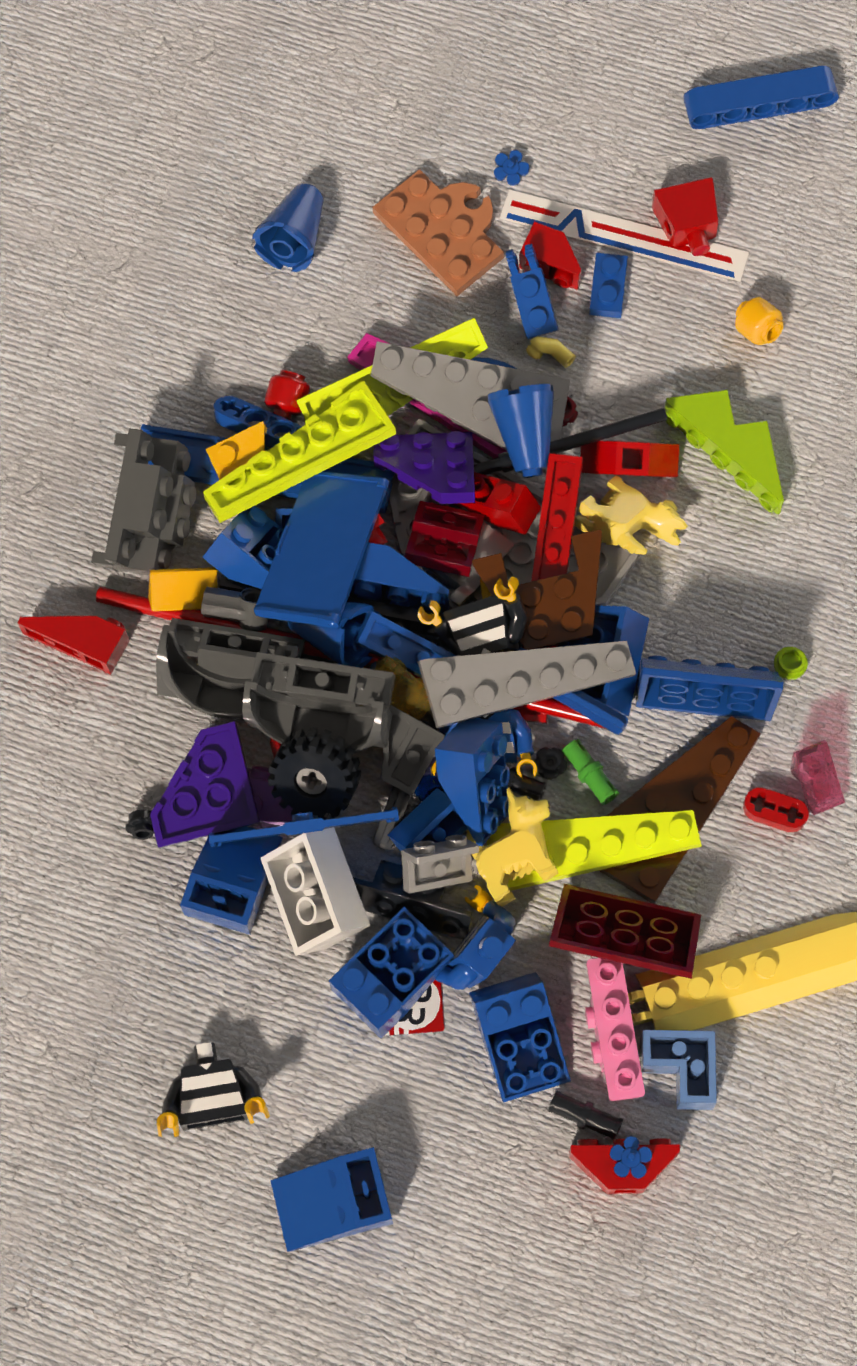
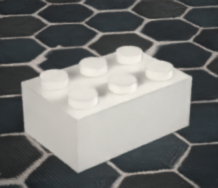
(315, 891)

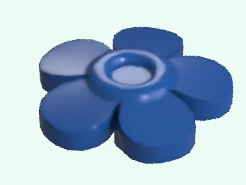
(510, 167)
(630, 1158)

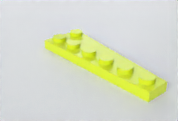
(459, 341)
(325, 440)
(608, 841)

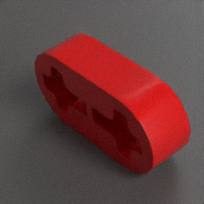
(777, 802)

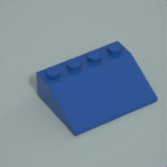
(708, 688)

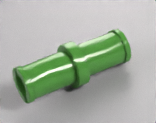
(590, 772)

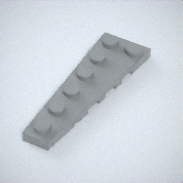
(494, 682)

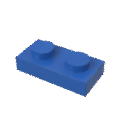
(608, 285)

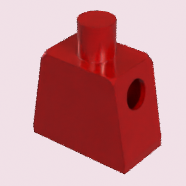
(688, 214)

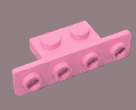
(613, 1029)

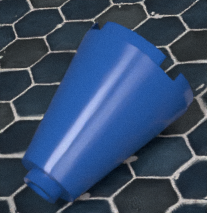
(291, 230)
(525, 425)
(339, 642)

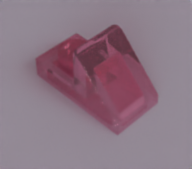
(818, 777)

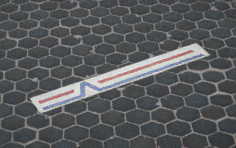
(621, 235)

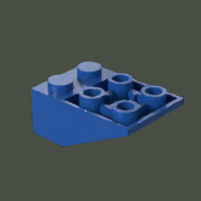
(246, 548)
(395, 580)
(475, 775)
(229, 882)
(391, 972)
(520, 1036)
(331, 1200)

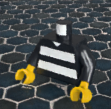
(483, 625)
(210, 1094)

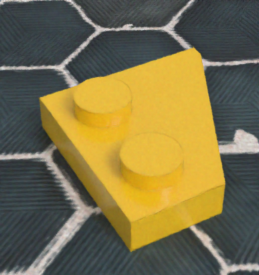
(237, 449)

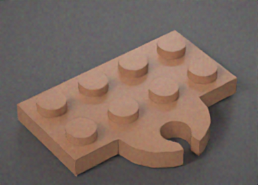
(442, 229)

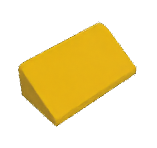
(179, 588)

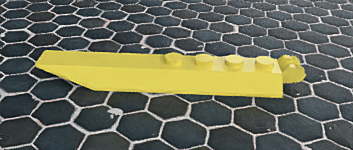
(752, 975)

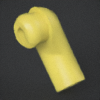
(550, 346)

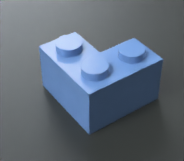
(687, 1055)

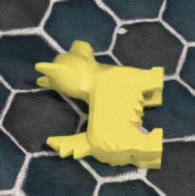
(624, 513)
(518, 851)

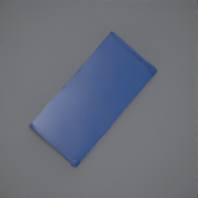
(321, 549)
(304, 823)

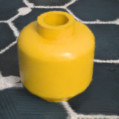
(759, 321)

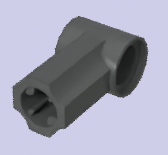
(234, 607)

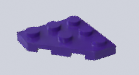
(431, 462)
(207, 790)

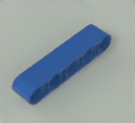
(760, 97)

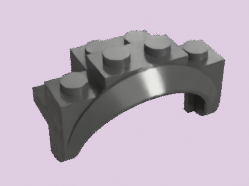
(148, 503)
(223, 666)
(320, 698)

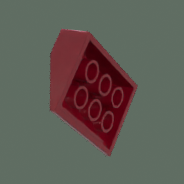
(626, 931)

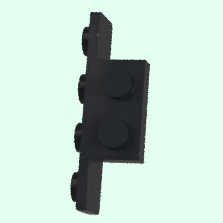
(387, 897)

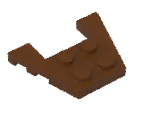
(559, 606)

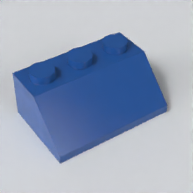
(629, 627)

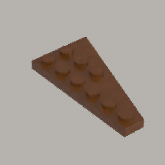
(689, 783)

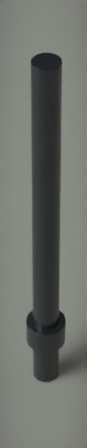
(504, 462)

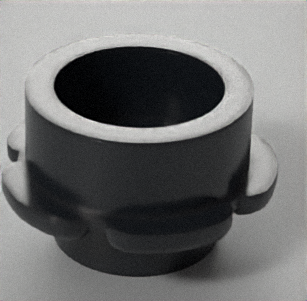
(555, 770)
(140, 824)

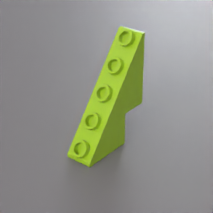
(739, 449)

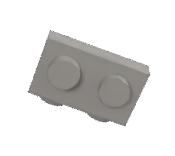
(437, 864)

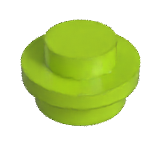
(790, 663)

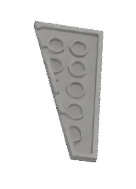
(460, 386)

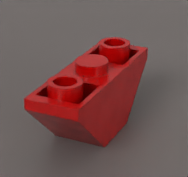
(630, 458)
(599, 1166)

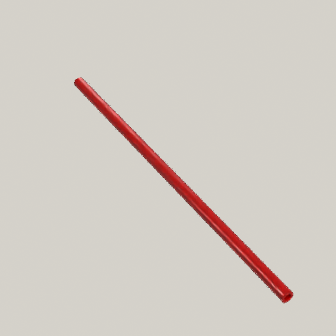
(142, 605)

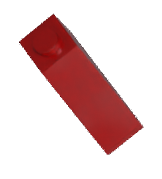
(81, 637)

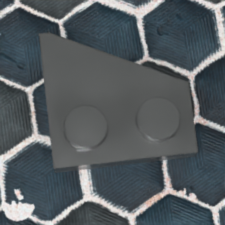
(408, 750)

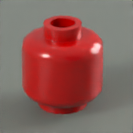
(283, 393)

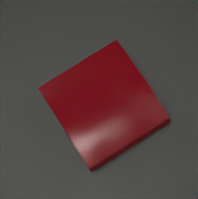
(444, 538)

